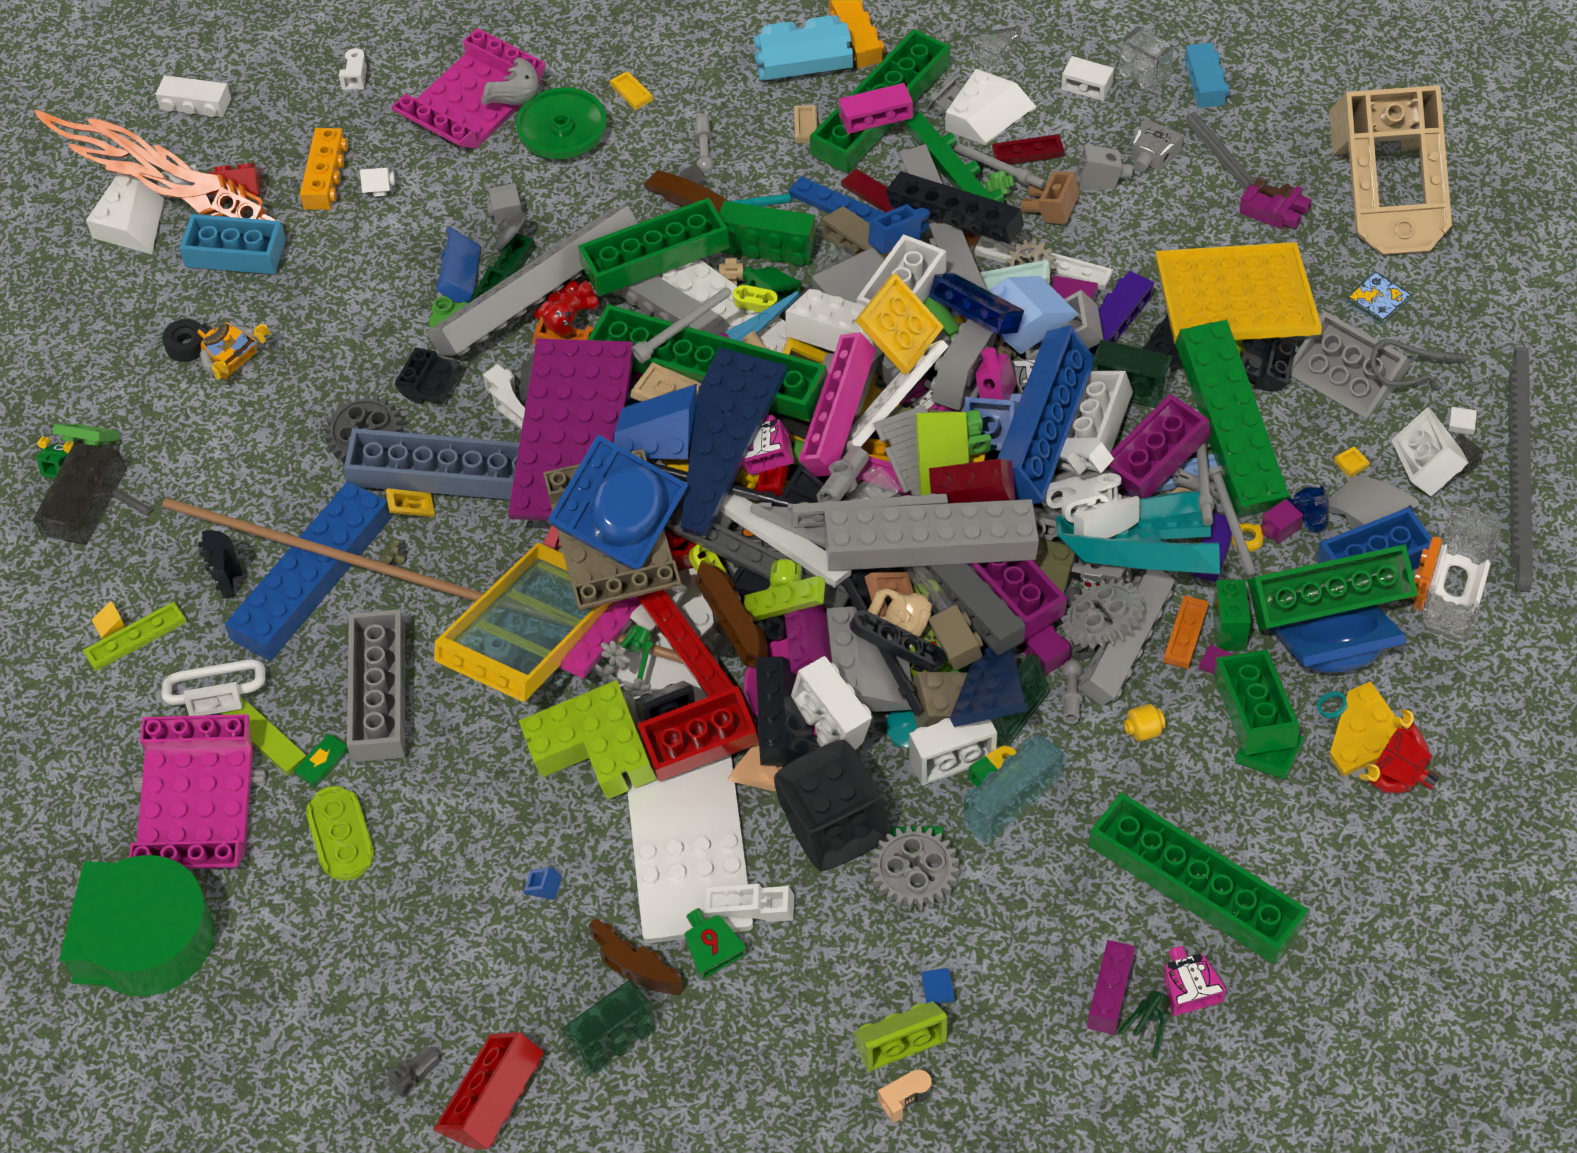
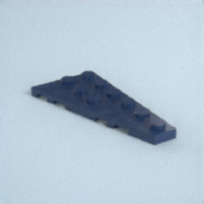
(990, 689)

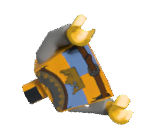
(228, 347)

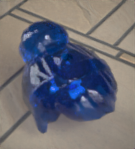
(1314, 506)

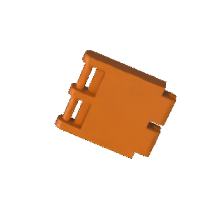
(1425, 572)

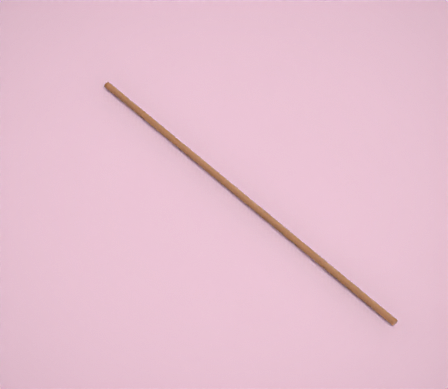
(355, 559)

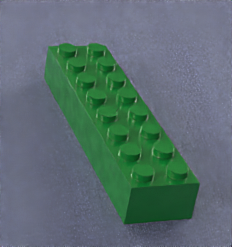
(916, 63)
(1235, 422)
(1198, 878)

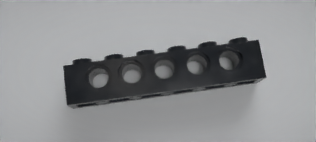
(957, 207)

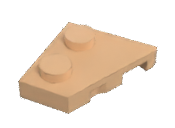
(752, 774)

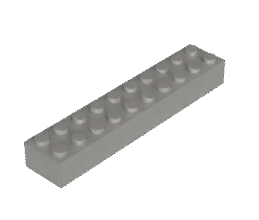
(523, 287)

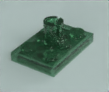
(1035, 691)

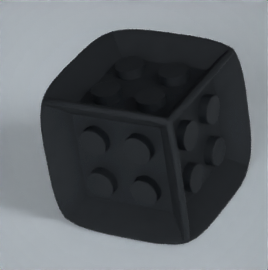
(832, 805)

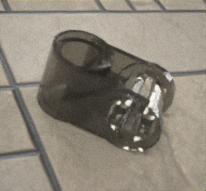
(717, 641)

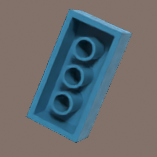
(232, 244)

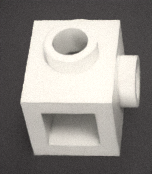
(377, 180)

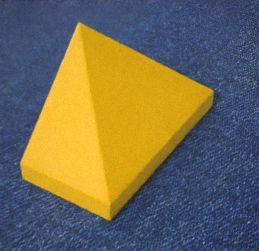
(410, 502)

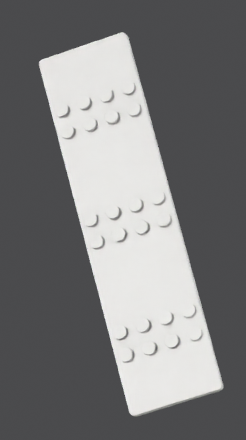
(687, 824)

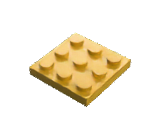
(899, 323)

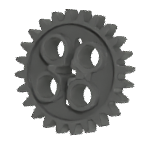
(343, 421)

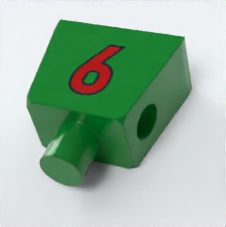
(712, 943)

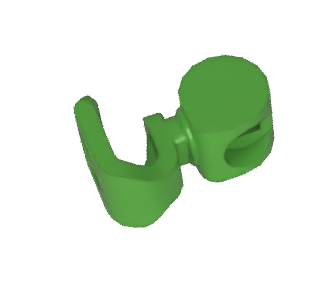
(974, 431)

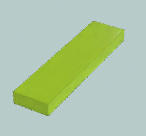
(134, 636)
(270, 740)

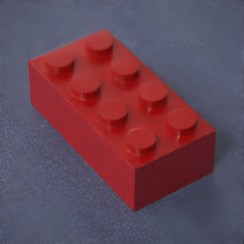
(698, 733)

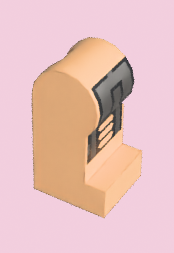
(903, 1092)

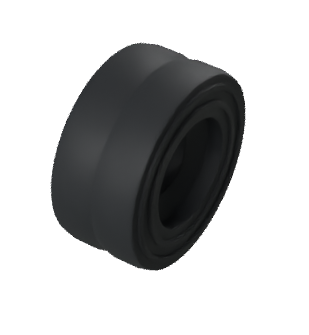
(175, 332)

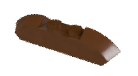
(726, 605)

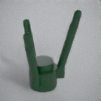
(1152, 1009)

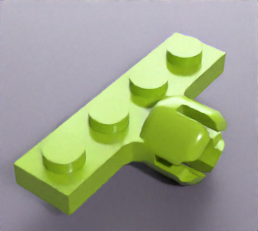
(786, 592)

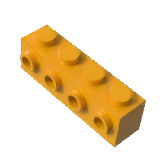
(323, 169)

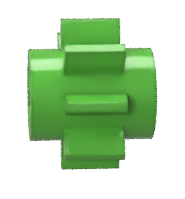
(1000, 181)

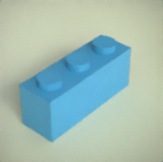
(1206, 75)

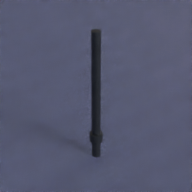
(768, 497)
(905, 688)

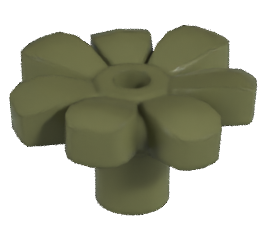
(391, 553)

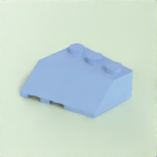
(1041, 305)

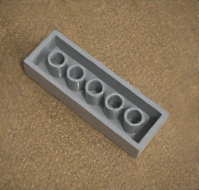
(376, 686)

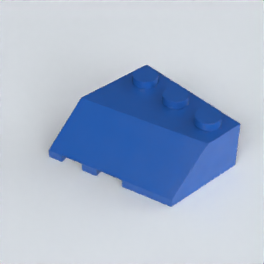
(659, 425)

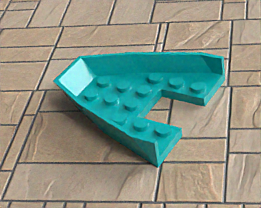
(1141, 545)

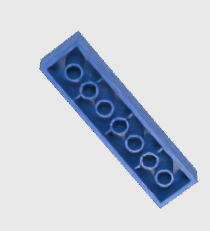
(1046, 412)
(304, 577)

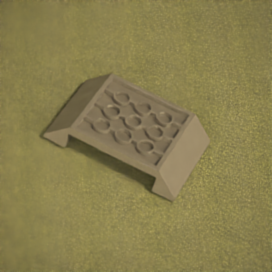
(599, 578)

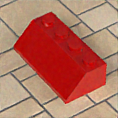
(489, 1090)

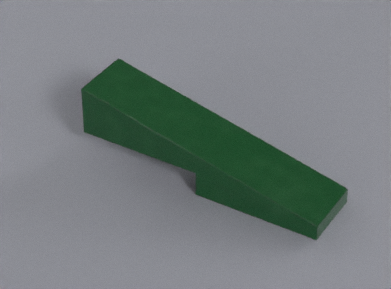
(509, 261)

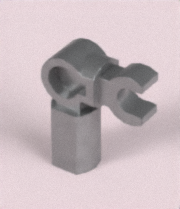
(405, 1076)

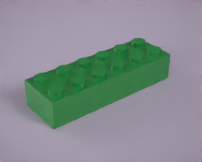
(653, 246)
(1332, 587)

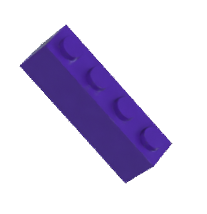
(1123, 306)

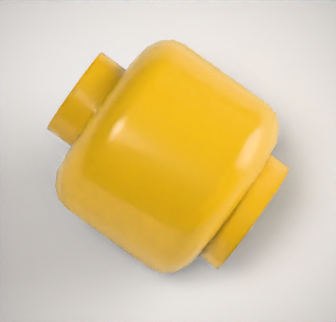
(1144, 722)

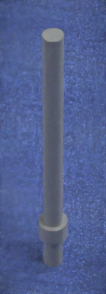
(1023, 175)
(1205, 501)

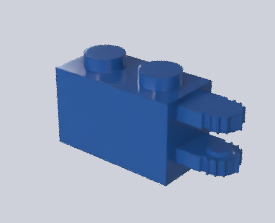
(889, 227)

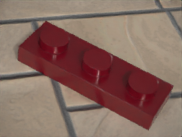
(1028, 149)

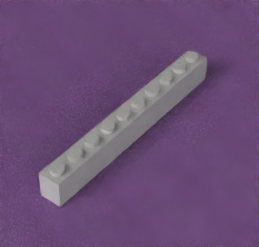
(944, 236)

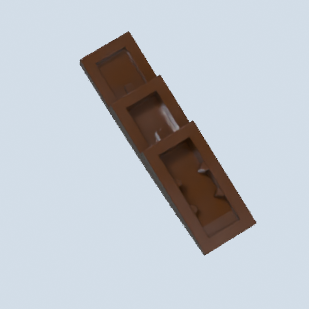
(681, 190)

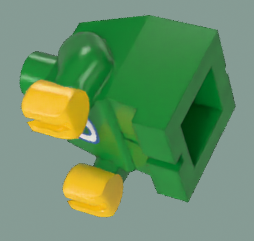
(51, 457)

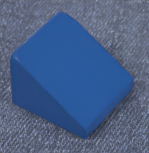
(543, 883)
(937, 986)

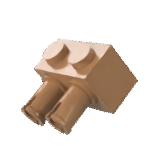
(1055, 199)

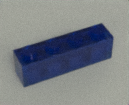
(976, 303)

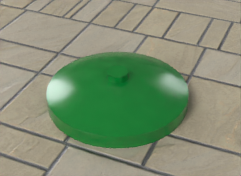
(561, 123)

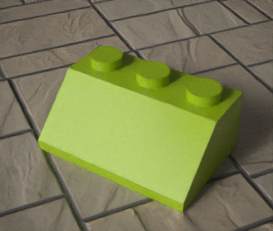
(901, 1035)

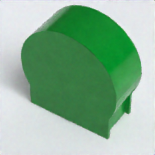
(137, 926)

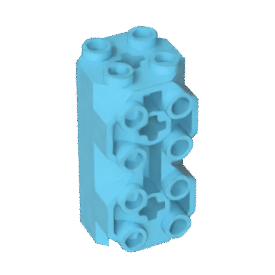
(796, 51)

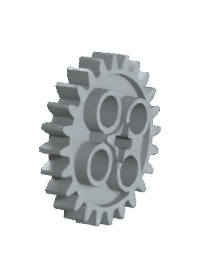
(1117, 601)
(914, 868)

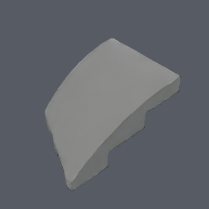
(1368, 499)

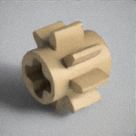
(732, 270)

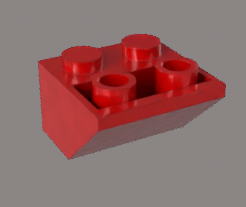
(245, 175)

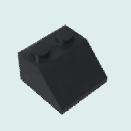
(664, 700)

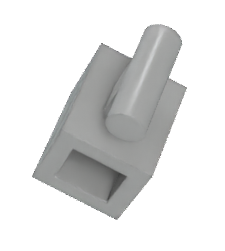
(504, 202)

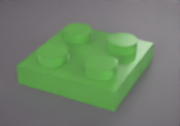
(89, 434)

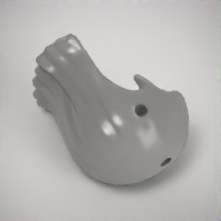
(517, 90)

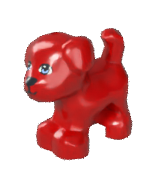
(564, 305)

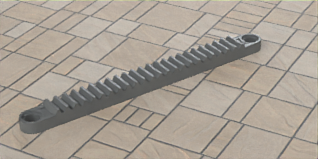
(1520, 470)

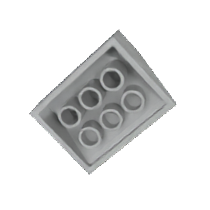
(1341, 368)
(863, 664)

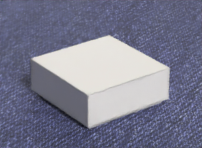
(1462, 420)

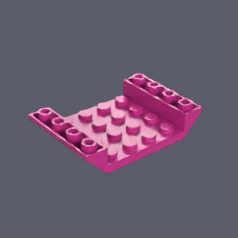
(454, 102)
(195, 789)

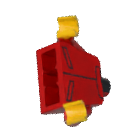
(1402, 760)

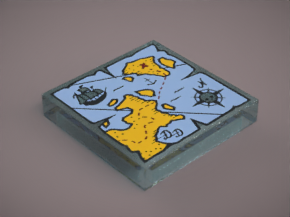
(1378, 298)

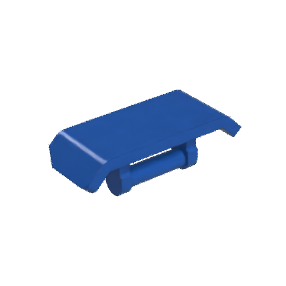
(458, 267)

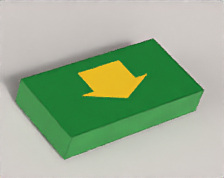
(321, 760)

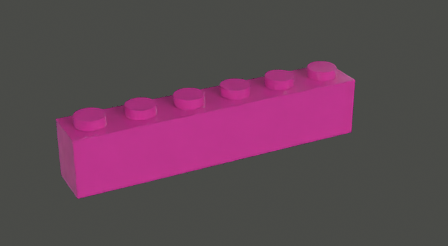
(837, 403)

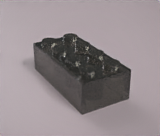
(80, 493)

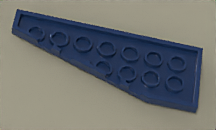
(727, 420)

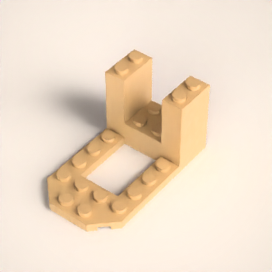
(1417, 121)

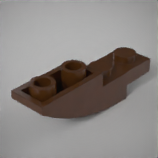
(640, 966)

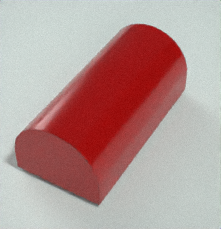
(773, 480)

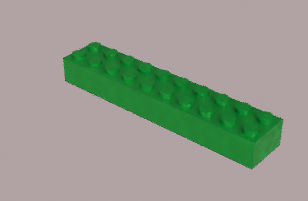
(693, 351)

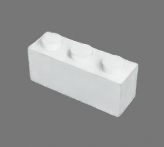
(193, 96)

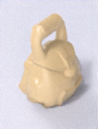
(905, 611)

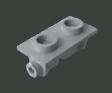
(939, 100)

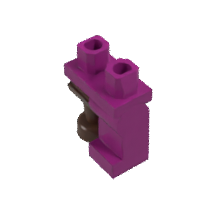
(1276, 206)

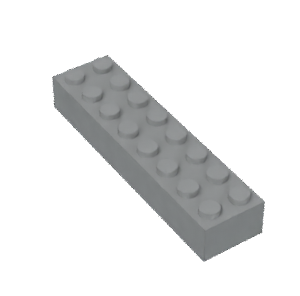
(930, 534)

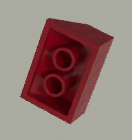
(974, 481)

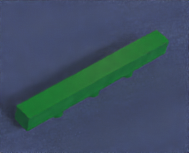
(946, 160)

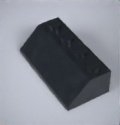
(780, 723)

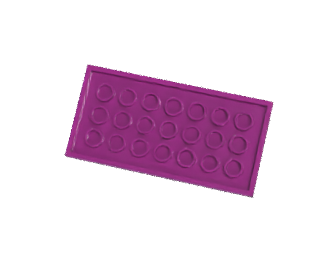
(570, 399)

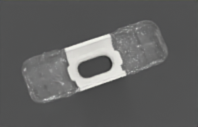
(1469, 544)

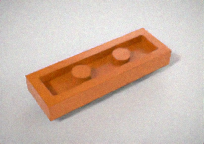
(1186, 632)

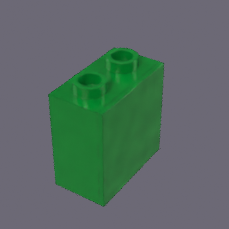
(1231, 615)

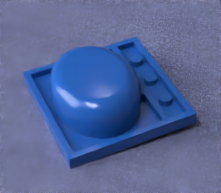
(617, 503)
(1340, 640)

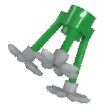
(635, 641)

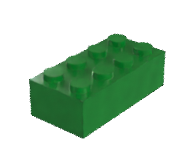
(769, 233)
(1256, 702)

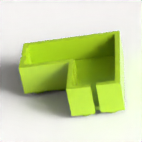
(591, 727)

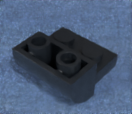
(1267, 362)
(427, 376)
(220, 560)

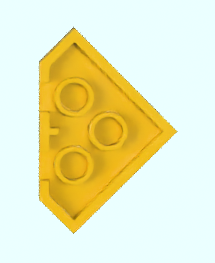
(1362, 730)

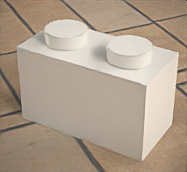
(1087, 78)

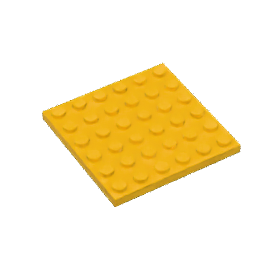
(1252, 286)

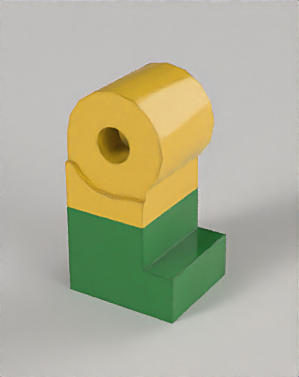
(988, 764)

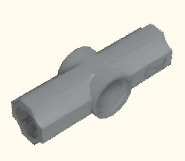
(843, 475)

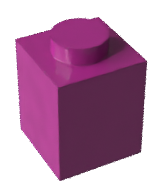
(1281, 521)

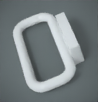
(213, 698)

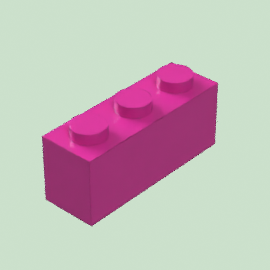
(875, 108)

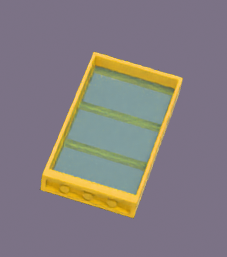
(519, 627)

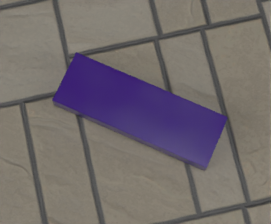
(1219, 533)

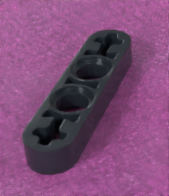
(896, 645)

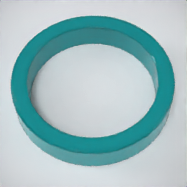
(1334, 714)

